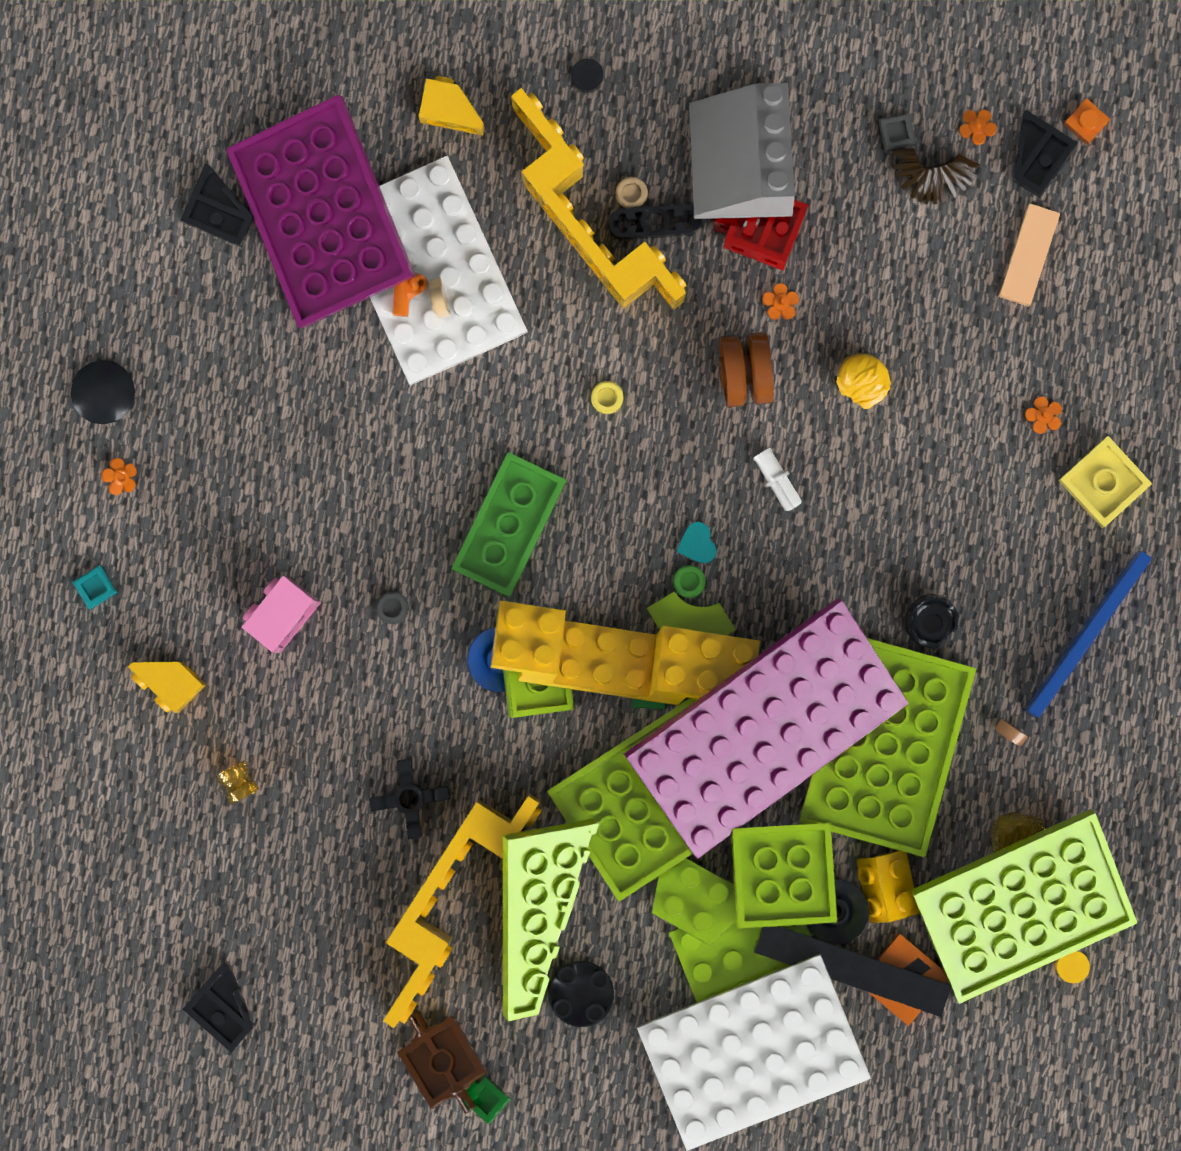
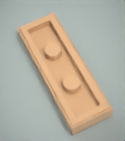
(1029, 255)

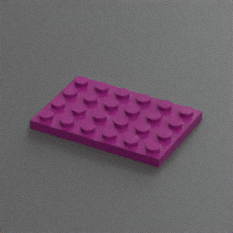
(320, 212)

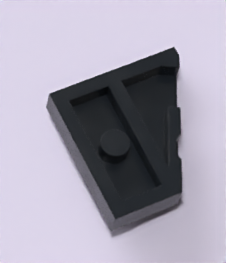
(217, 210)
(221, 1008)

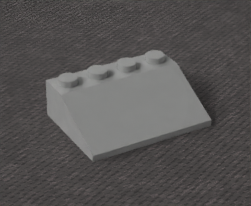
(742, 153)

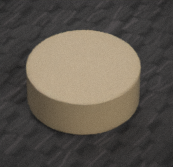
(631, 193)

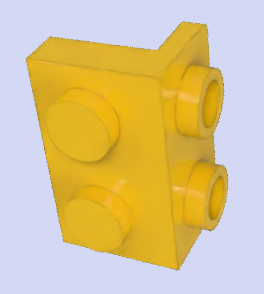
(887, 886)

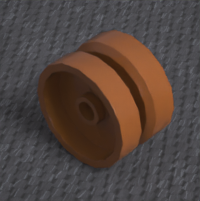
(746, 369)

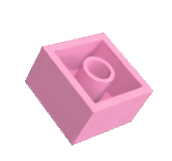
(279, 614)

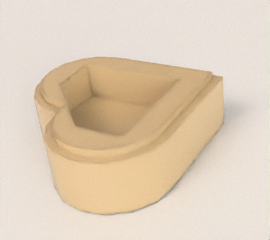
(439, 298)

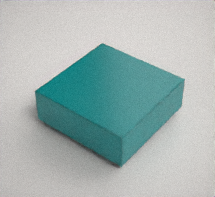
(95, 587)

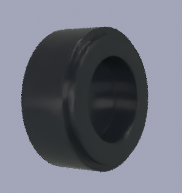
(587, 75)

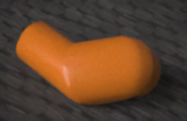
(405, 292)

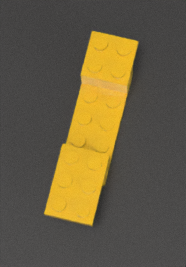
(548, 180)
(614, 660)
(421, 939)

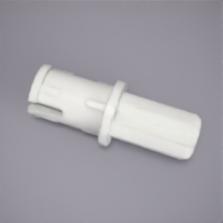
(777, 479)

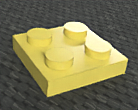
(1105, 482)

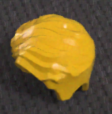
(863, 379)

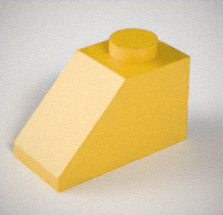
(448, 107)

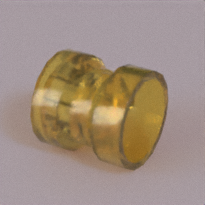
(237, 782)

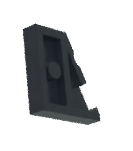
(1040, 154)

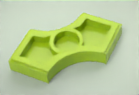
(676, 613)

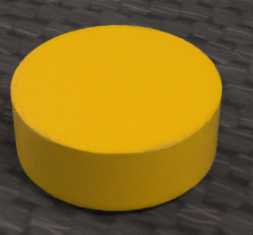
(1073, 967)

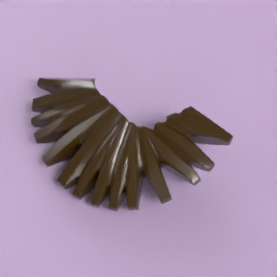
(933, 179)

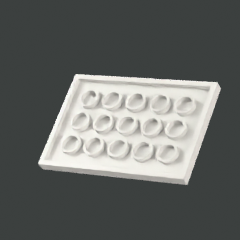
(445, 243)
(753, 1052)

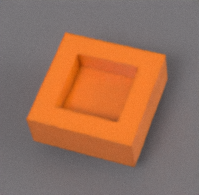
(1087, 121)

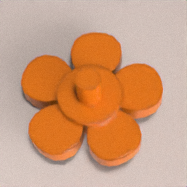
(977, 127)
(780, 302)
(1044, 415)
(119, 476)

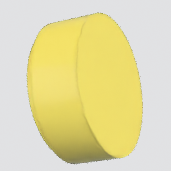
(607, 397)

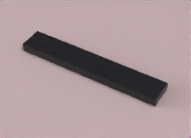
(856, 969)

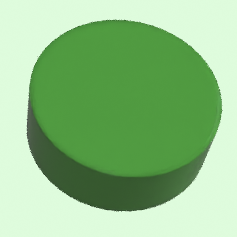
(689, 581)

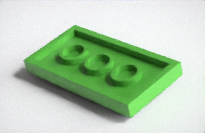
(509, 524)

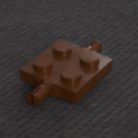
(442, 1062)

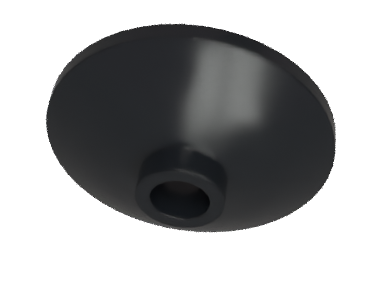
(851, 919)

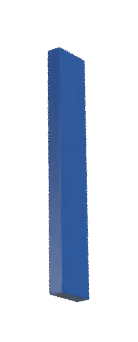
(1087, 634)

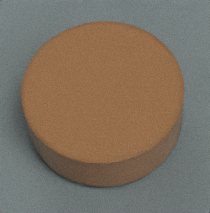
(1011, 732)

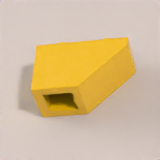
(170, 681)

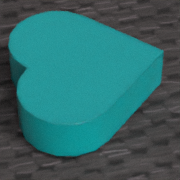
(697, 543)

